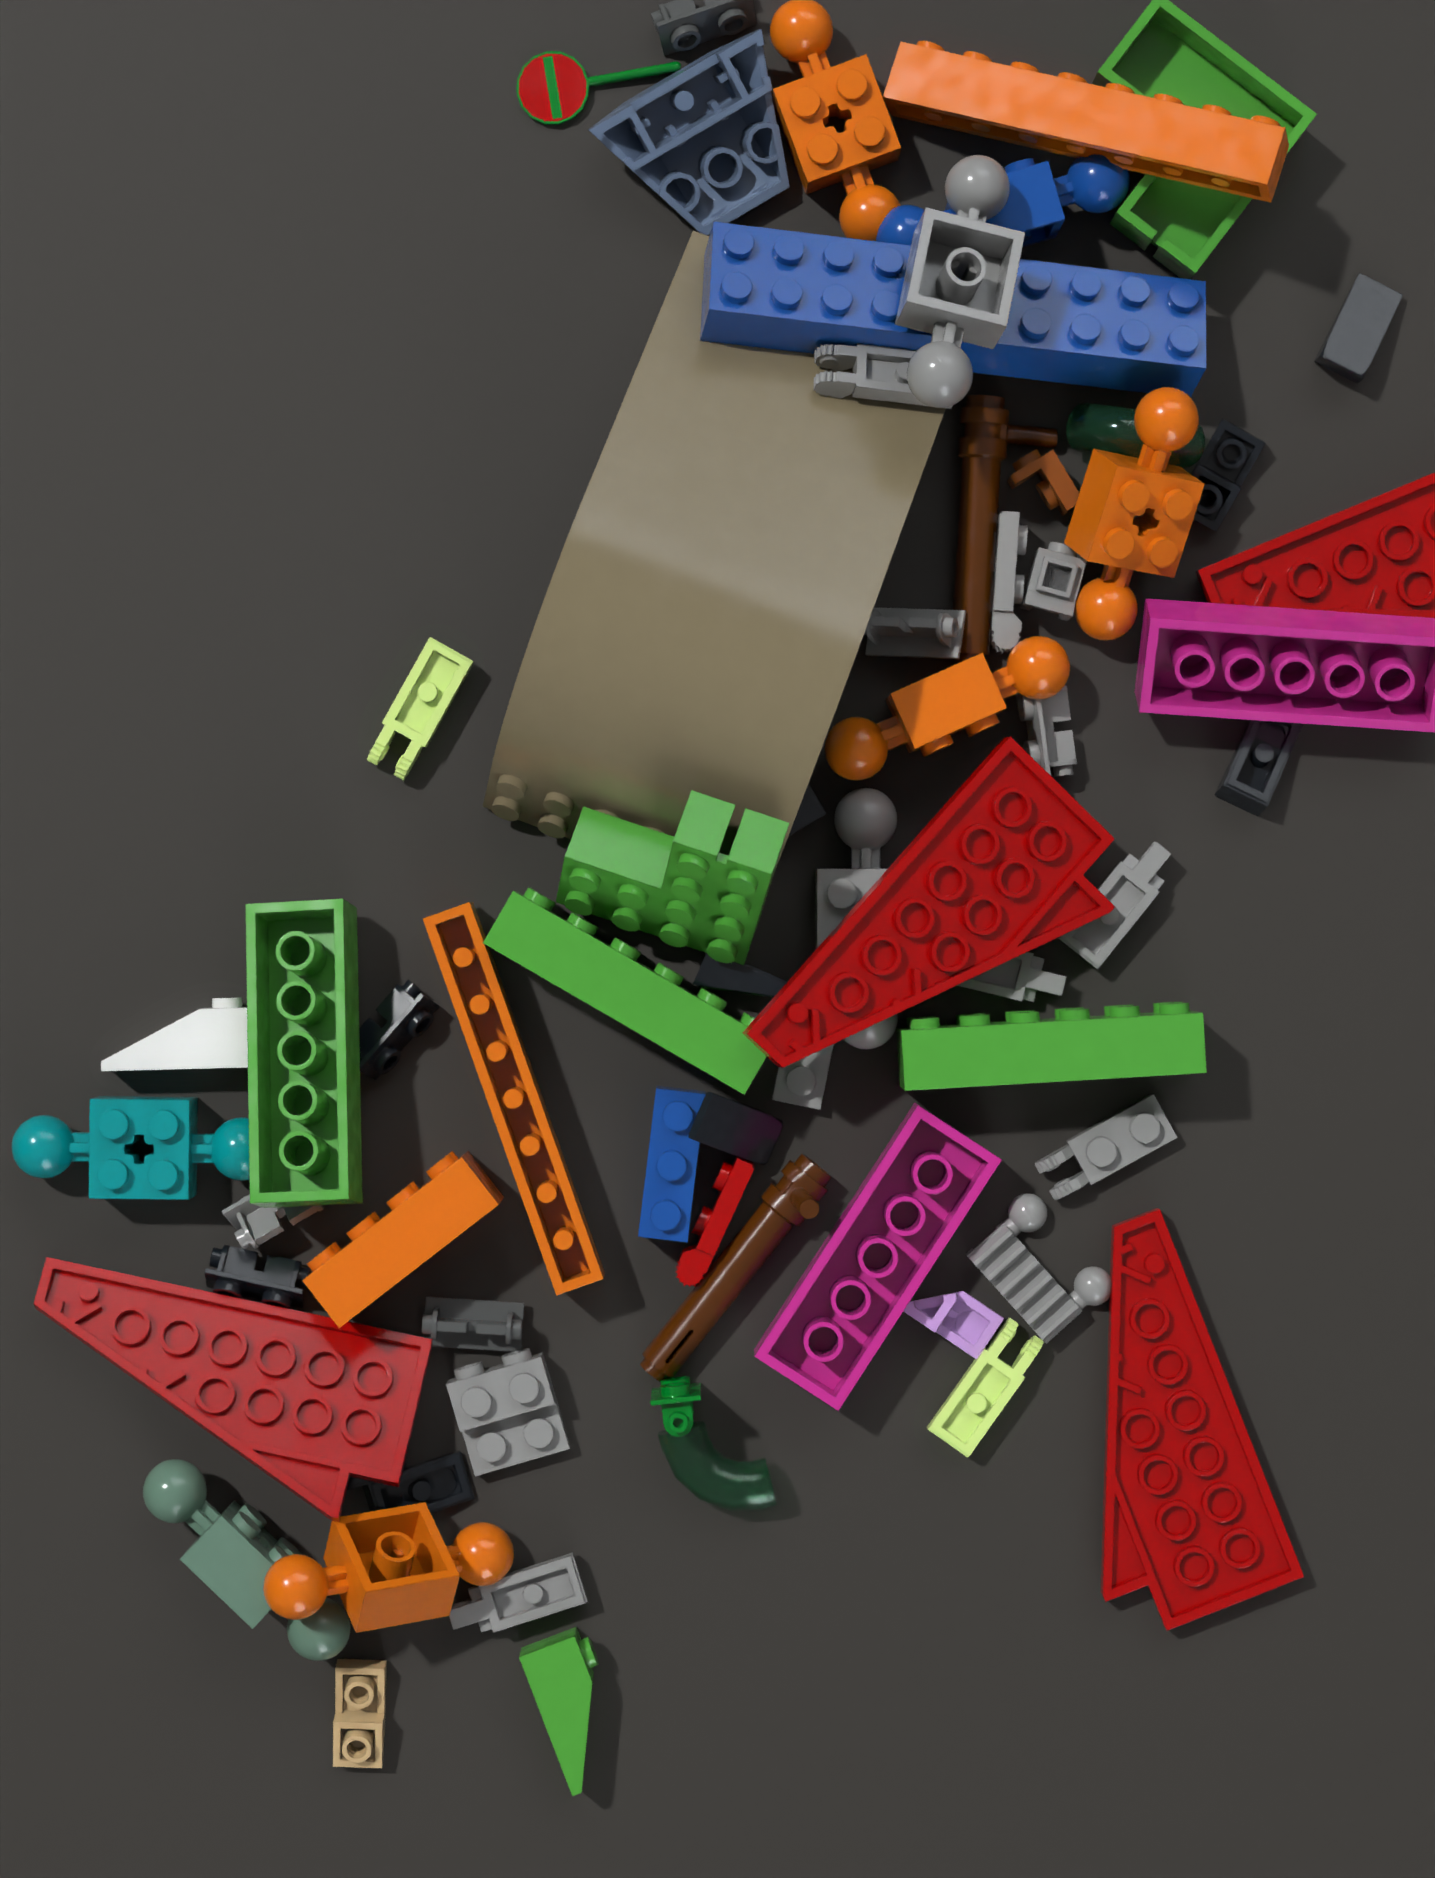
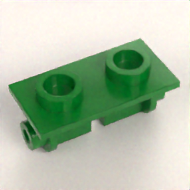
(676, 1400)

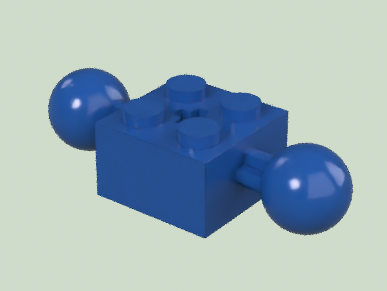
(1034, 199)

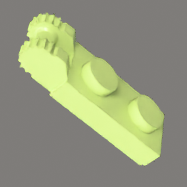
(421, 703)
(983, 1392)

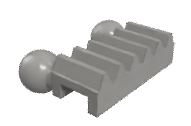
(1026, 1281)

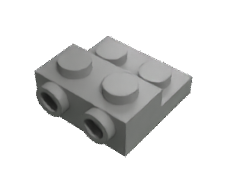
(507, 1411)

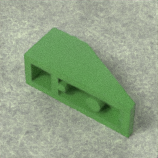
(562, 1687)

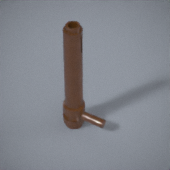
(981, 451)
(781, 1209)

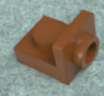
(1055, 486)

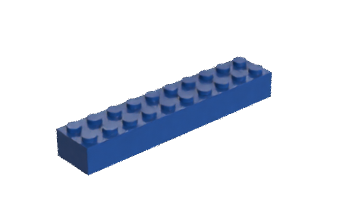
(1061, 324)

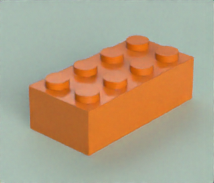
(403, 1239)

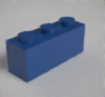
(670, 1165)

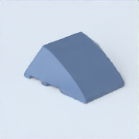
(705, 135)

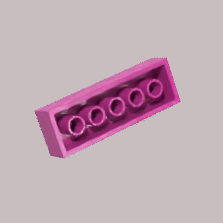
(1287, 665)
(876, 1256)

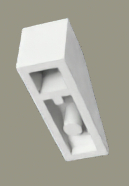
(198, 1041)

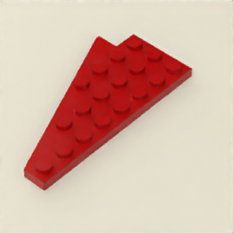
(1353, 561)
(966, 895)
(258, 1376)
(1179, 1467)

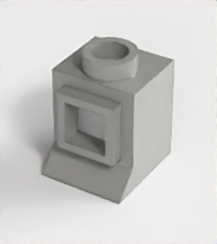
(1054, 580)

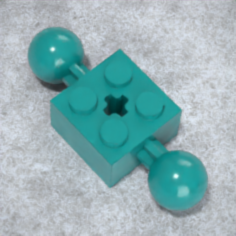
(47, 1146)

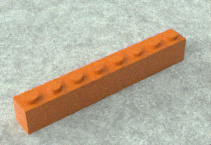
(1085, 119)
(514, 1098)

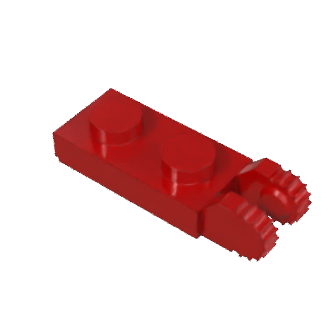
(713, 1222)

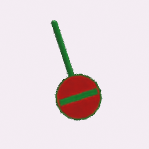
(556, 87)

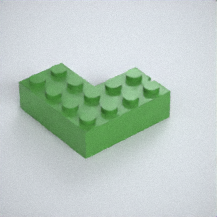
(1183, 59)
(676, 883)

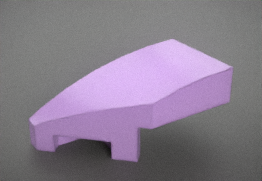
(957, 1319)

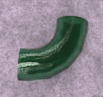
(1114, 431)
(713, 1476)

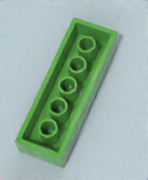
(625, 988)
(1052, 1049)
(303, 1053)

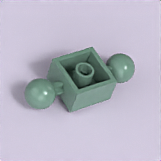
(236, 1555)

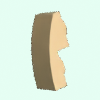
(359, 1713)

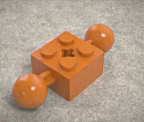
(849, 91)
(1135, 513)
(946, 703)
(389, 1568)

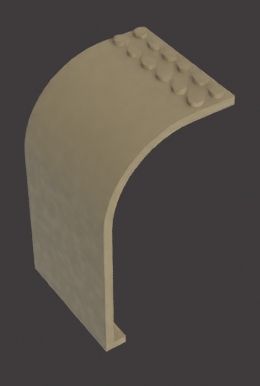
(708, 586)

